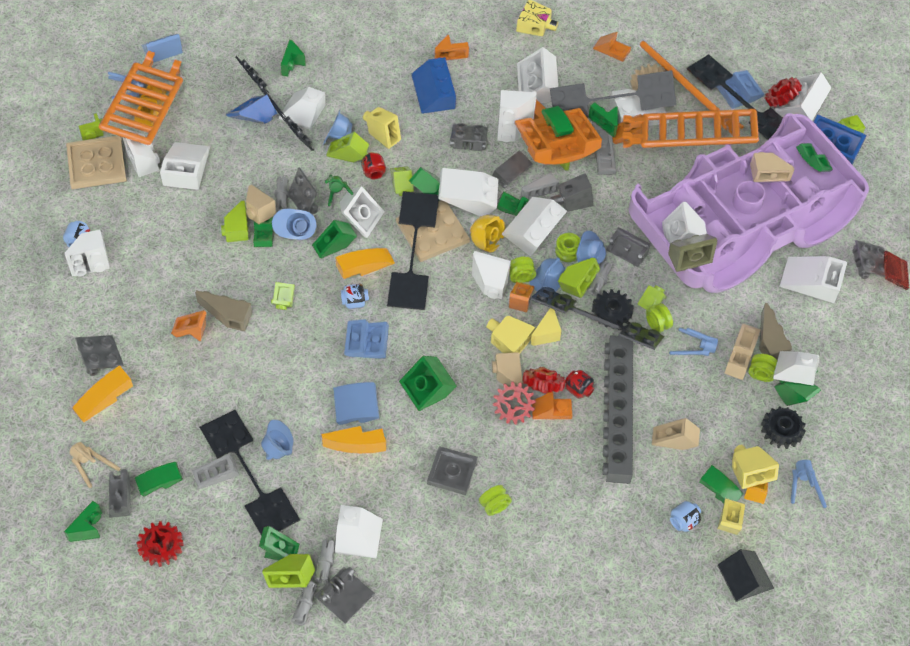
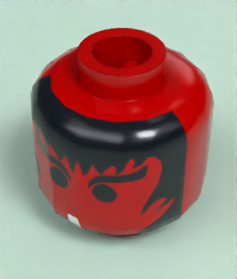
(373, 165)
(579, 384)

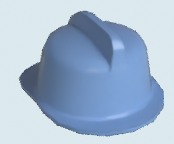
(340, 128)
(294, 224)
(590, 247)
(548, 274)
(277, 440)

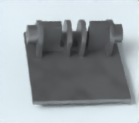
(463, 132)
(303, 193)
(869, 259)
(98, 353)
(344, 594)

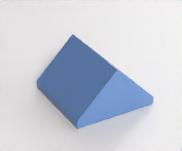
(164, 47)

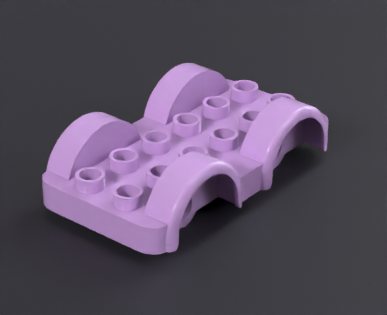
(756, 216)

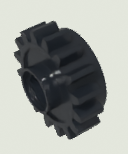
(621, 307)
(787, 418)

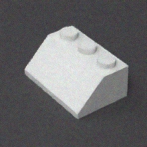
(538, 74)
(810, 97)
(513, 107)
(534, 224)

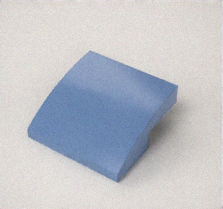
(744, 86)
(366, 339)
(356, 403)

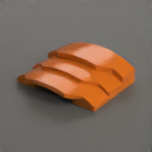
(549, 149)

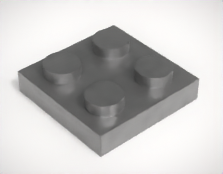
(452, 470)

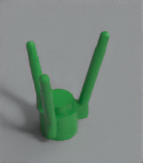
(336, 185)

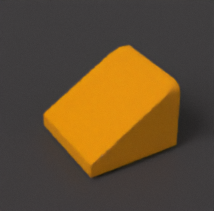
(757, 493)

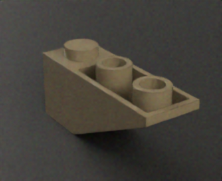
(228, 311)
(771, 334)

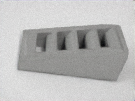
(542, 186)
(225, 475)

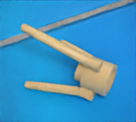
(82, 454)

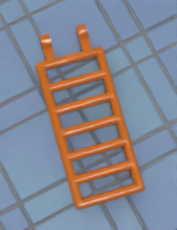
(688, 85)
(643, 122)
(152, 130)

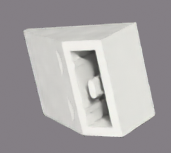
(184, 165)
(814, 276)

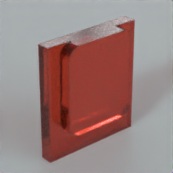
(896, 270)

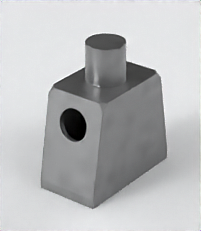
(575, 193)

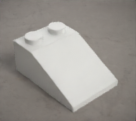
(631, 106)
(469, 190)

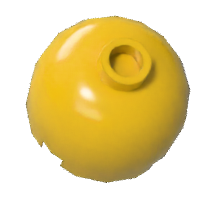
(487, 229)

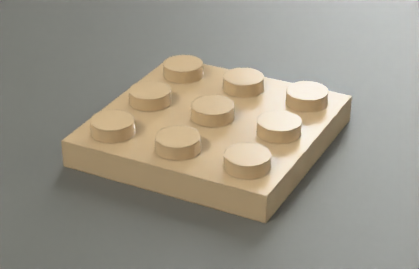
(96, 162)
(434, 241)

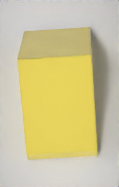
(547, 330)
(731, 516)

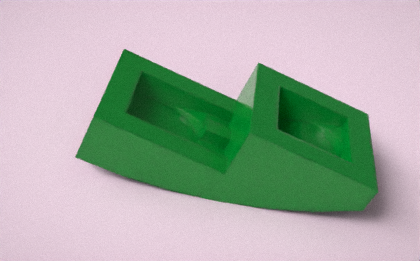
(558, 121)
(815, 160)
(511, 204)
(263, 234)
(158, 477)
(720, 485)

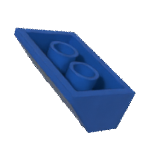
(434, 86)
(844, 138)

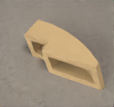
(742, 351)

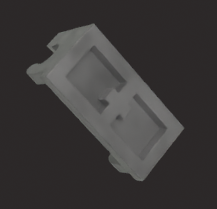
(512, 169)
(628, 247)
(119, 494)

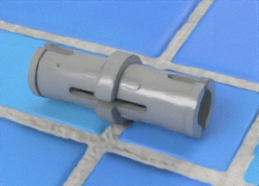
(281, 193)
(600, 279)
(325, 561)
(304, 604)

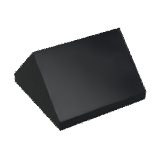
(744, 575)

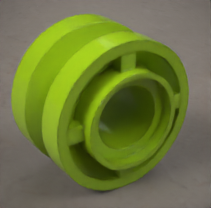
(563, 242)
(522, 270)
(659, 318)
(763, 367)
(495, 500)

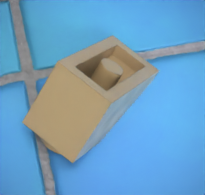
(770, 168)
(259, 205)
(507, 368)
(676, 435)

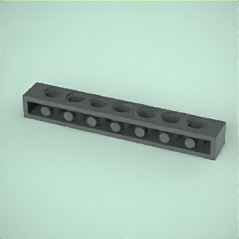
(615, 471)

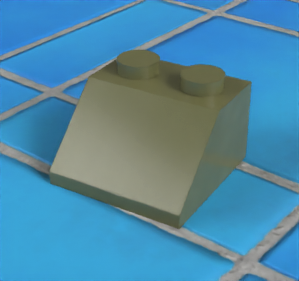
(692, 251)

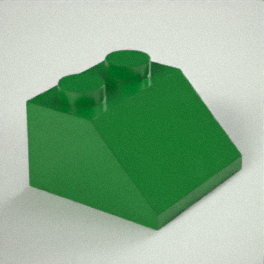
(427, 382)

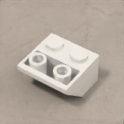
(87, 254)

